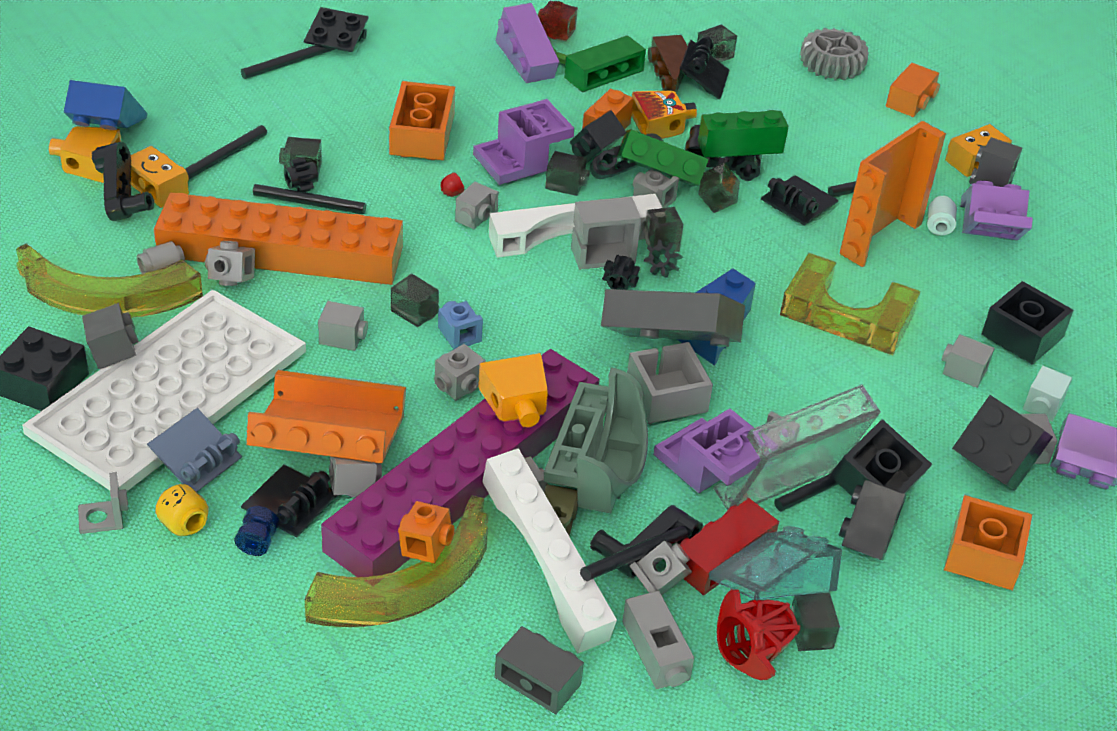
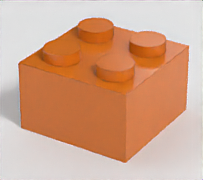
(988, 542)

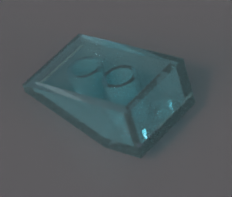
(782, 566)

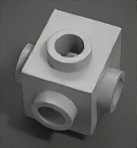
(230, 263)
(458, 371)

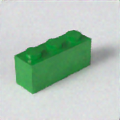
(604, 63)
(742, 133)
(662, 157)

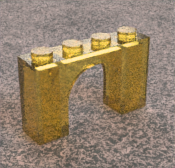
(874, 327)

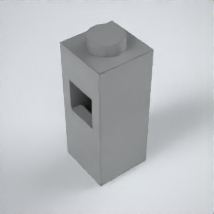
(658, 640)

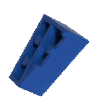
(734, 286)

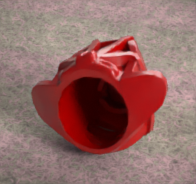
(770, 630)

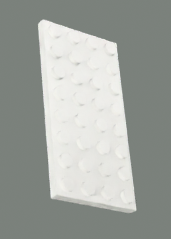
(200, 358)

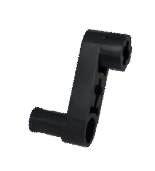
(115, 163)
(745, 166)
(603, 170)
(667, 520)

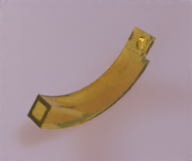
(84, 294)
(404, 593)

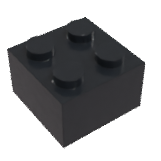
(1027, 322)
(41, 368)
(1002, 442)
(881, 459)

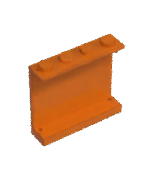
(891, 187)
(329, 417)

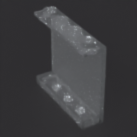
(802, 446)

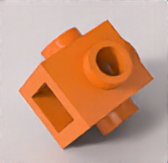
(425, 532)

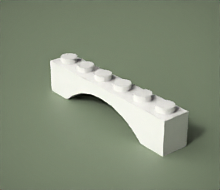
(522, 229)
(578, 602)

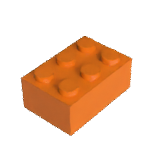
(422, 120)

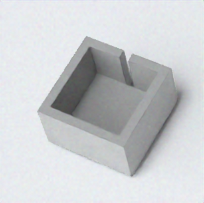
(605, 230)
(680, 386)

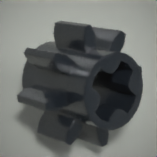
(301, 174)
(657, 264)
(621, 273)

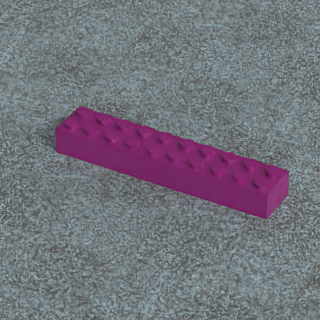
(443, 474)

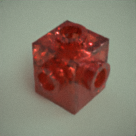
(558, 20)

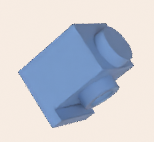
(459, 316)

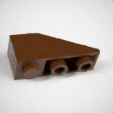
(666, 57)

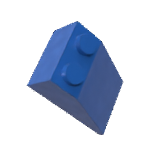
(102, 105)

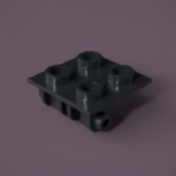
(337, 29)
(703, 67)
(798, 199)
(293, 498)

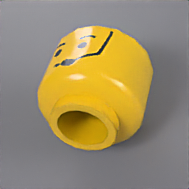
(182, 510)

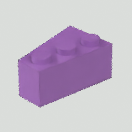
(526, 43)

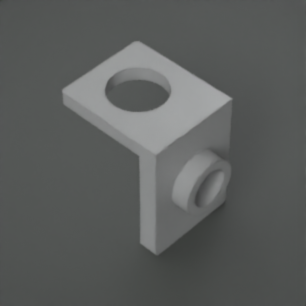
(112, 508)

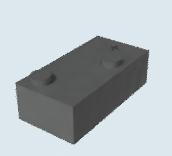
(674, 315)

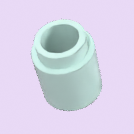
(942, 216)

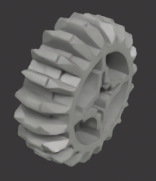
(834, 53)

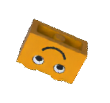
(964, 148)
(157, 175)

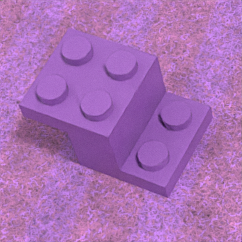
(523, 141)
(996, 210)
(710, 451)
(1087, 451)

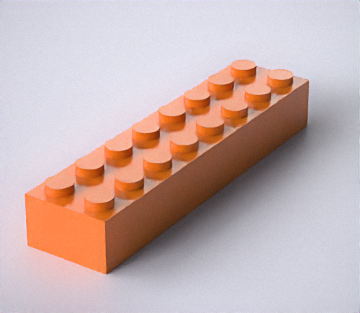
(285, 236)

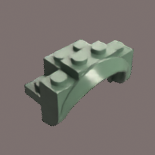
(600, 458)

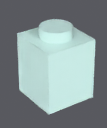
(1047, 392)

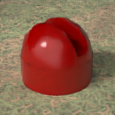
(452, 185)

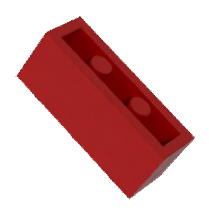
(723, 539)

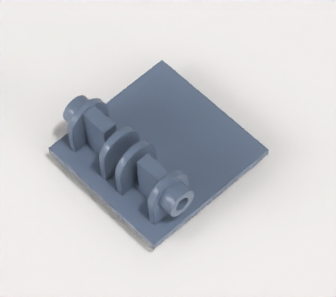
(195, 450)

